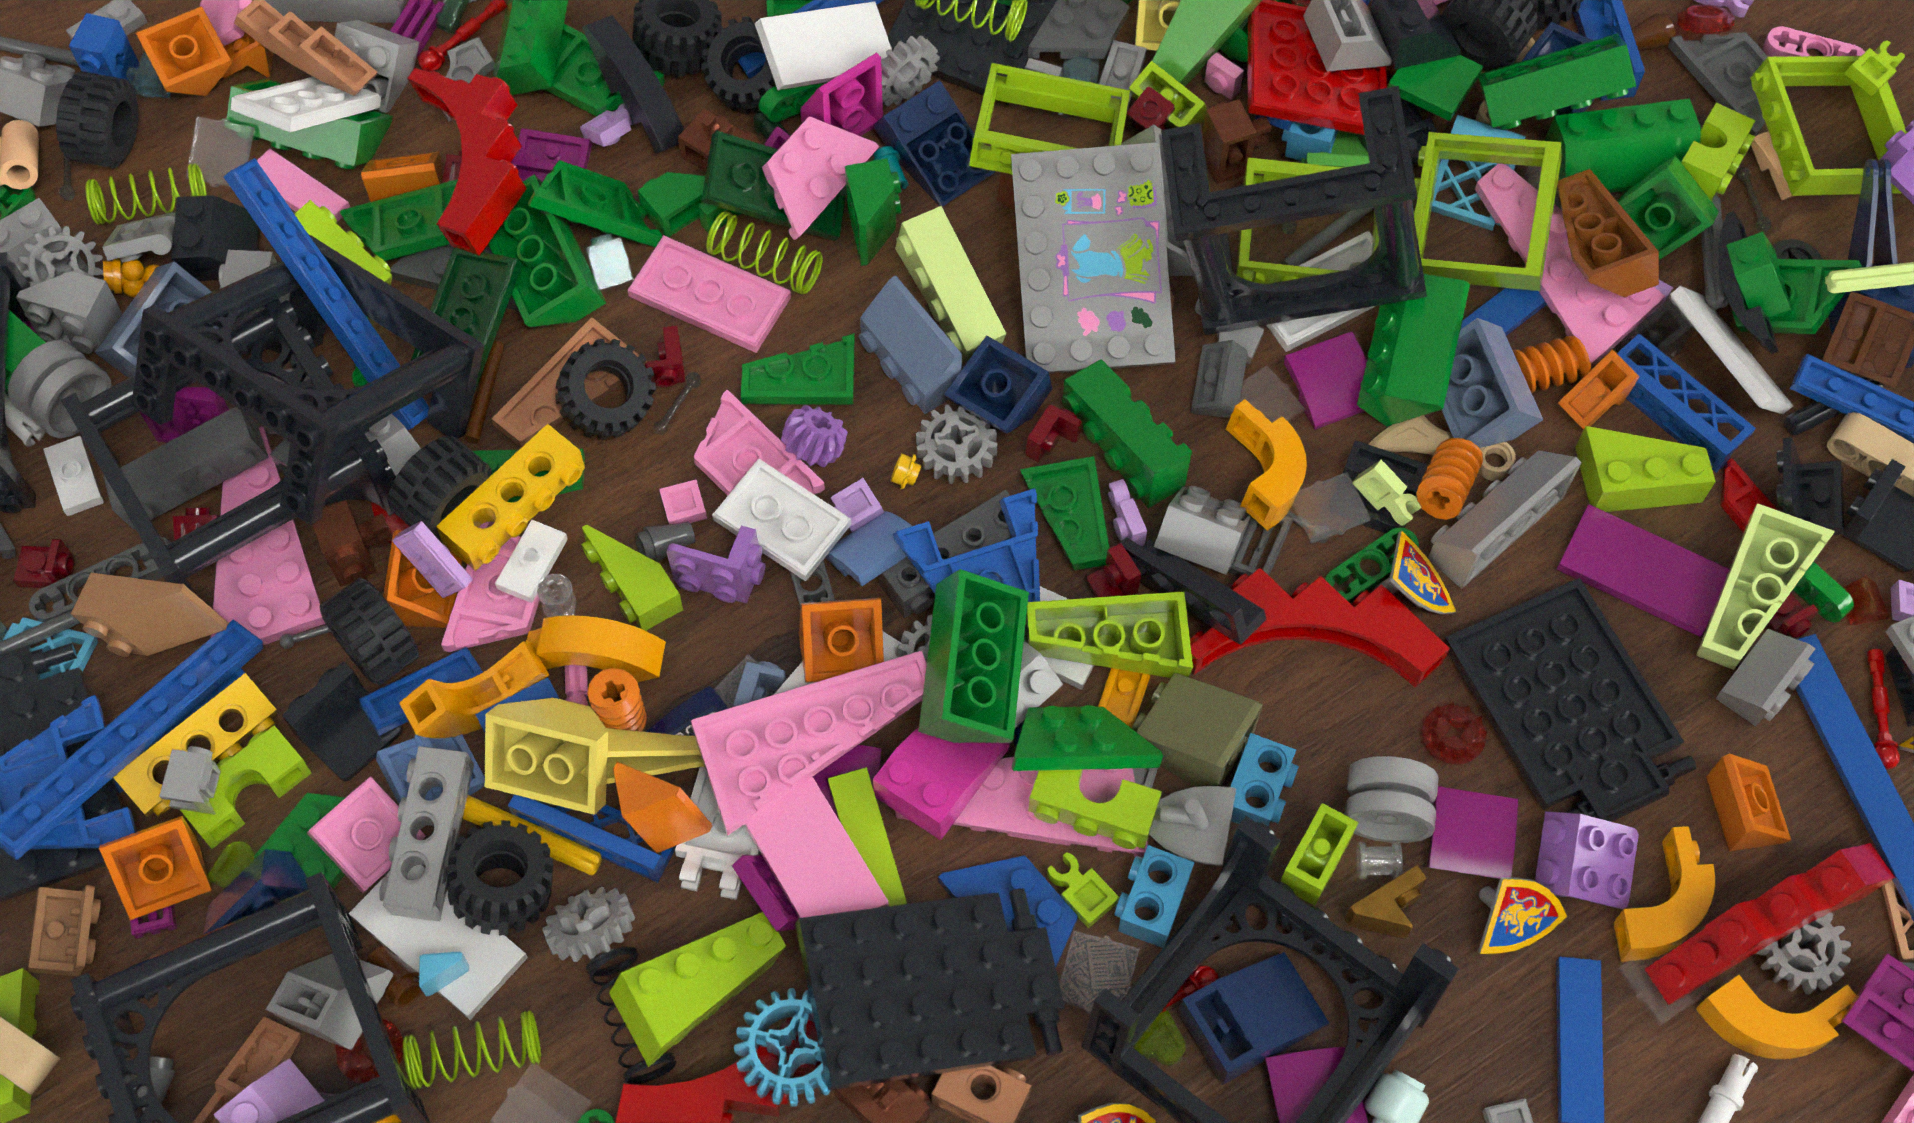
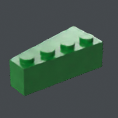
(1127, 434)

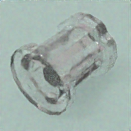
(563, 589)
(1379, 860)

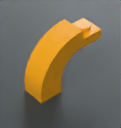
(1282, 460)
(598, 645)
(450, 708)
(1659, 929)
(1768, 1033)

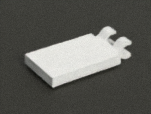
(713, 849)

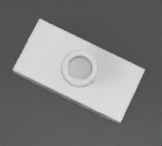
(73, 475)
(531, 561)

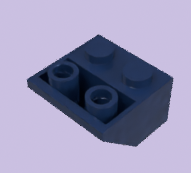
(261, 884)

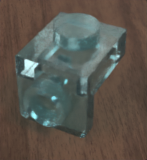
(608, 261)

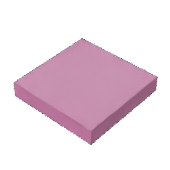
(360, 834)

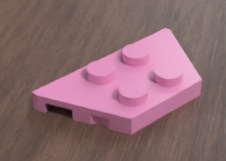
(812, 169)
(738, 440)
(484, 612)

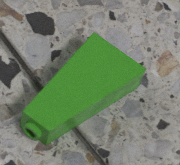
(1198, 33)

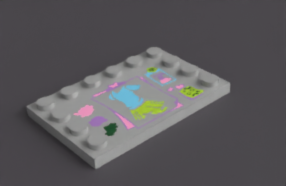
(1093, 257)

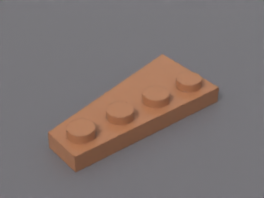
(536, 401)

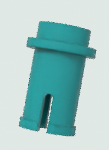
(893, 159)

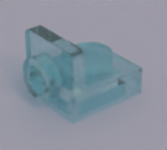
(145, 80)

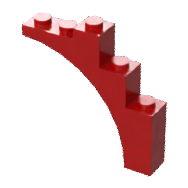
(487, 178)
(1316, 612)
(1758, 923)
(709, 1096)

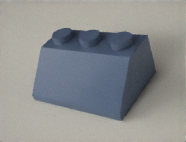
(166, 288)
(910, 346)
(1487, 389)

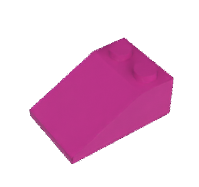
(851, 99)
(935, 779)

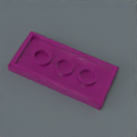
(1644, 570)

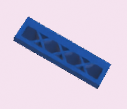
(1605, 18)
(1671, 409)
(611, 847)

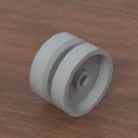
(47, 378)
(1392, 799)

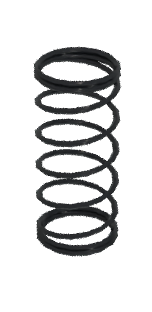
(593, 971)

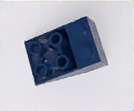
(933, 143)
(1251, 1016)

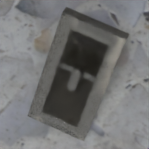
(1664, 328)

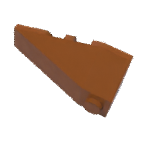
(1604, 238)

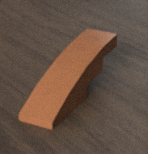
(304, 48)
(261, 1052)

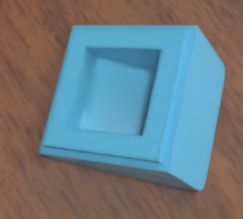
(440, 970)

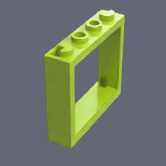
(1045, 93)
(1878, 113)
(1490, 150)
(1269, 272)

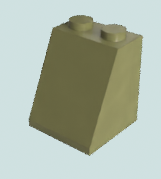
(1198, 729)

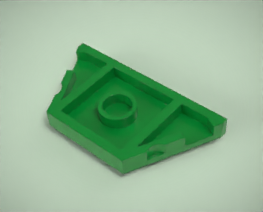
(580, 78)
(593, 201)
(401, 222)
(1807, 294)
(1080, 741)
(293, 837)

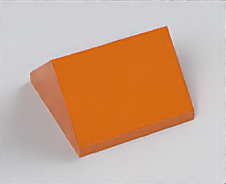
(186, 53)
(401, 174)
(413, 595)
(840, 637)
(1747, 804)
(658, 809)
(156, 867)

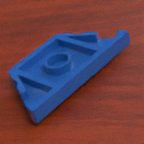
(1012, 874)

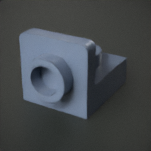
(757, 680)

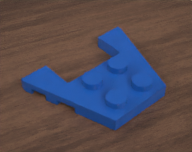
(1006, 562)
(36, 759)

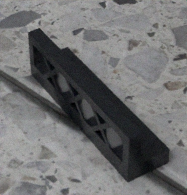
(1204, 595)

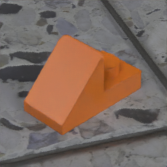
(248, 52)
(1600, 389)

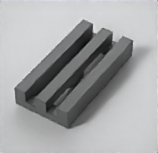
(1238, 567)

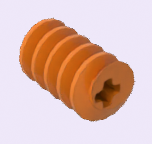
(1552, 361)
(1449, 478)
(617, 700)

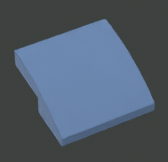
(869, 549)
(396, 758)

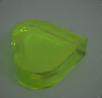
(231, 863)
(1162, 1041)

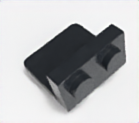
(1811, 489)
(1884, 518)
(335, 725)

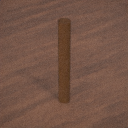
(484, 393)

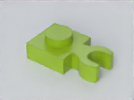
(1874, 68)
(1085, 893)

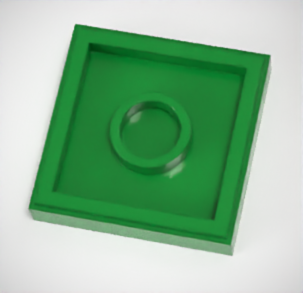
(1438, 84)

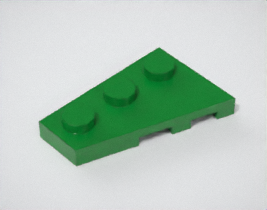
(808, 377)
(1073, 508)

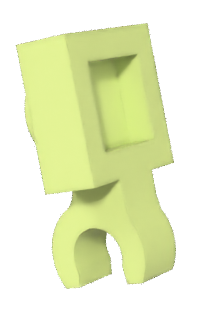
(1385, 489)

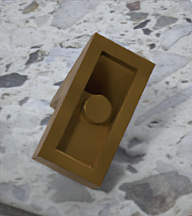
(1380, 909)

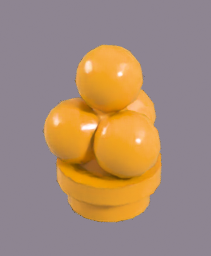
(128, 276)

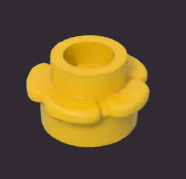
(905, 471)

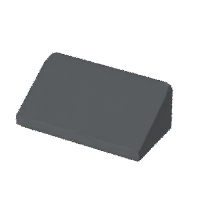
(1219, 379)

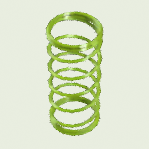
(1012, 30)
(96, 200)
(728, 231)
(414, 1065)

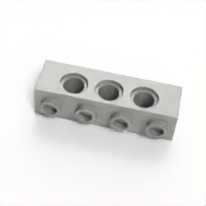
(426, 895)

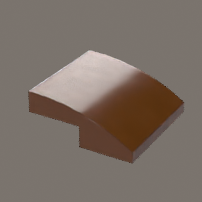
(1872, 339)

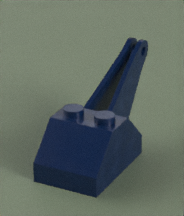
(1876, 229)

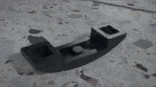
(1753, 319)

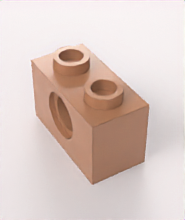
(1005, 1106)

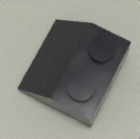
(1413, 32)
(207, 230)

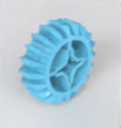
(774, 1040)

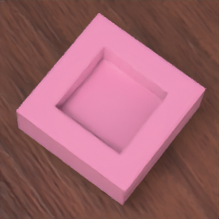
(1223, 76)
(683, 503)

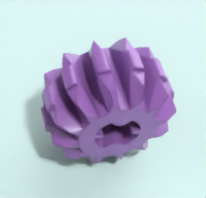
(814, 436)

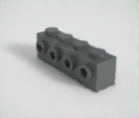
(192, 463)
(970, 532)

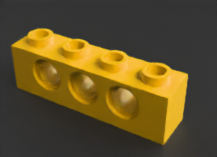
(516, 477)
(239, 697)

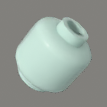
(1396, 1099)

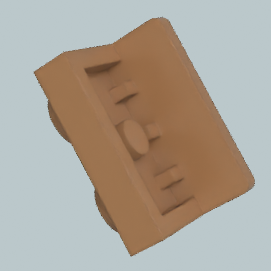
(62, 931)

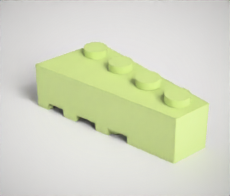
(948, 281)
(1762, 575)

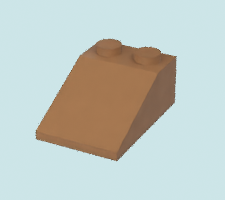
(143, 614)

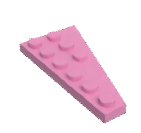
(1584, 309)
(268, 580)
(783, 740)
(1004, 803)

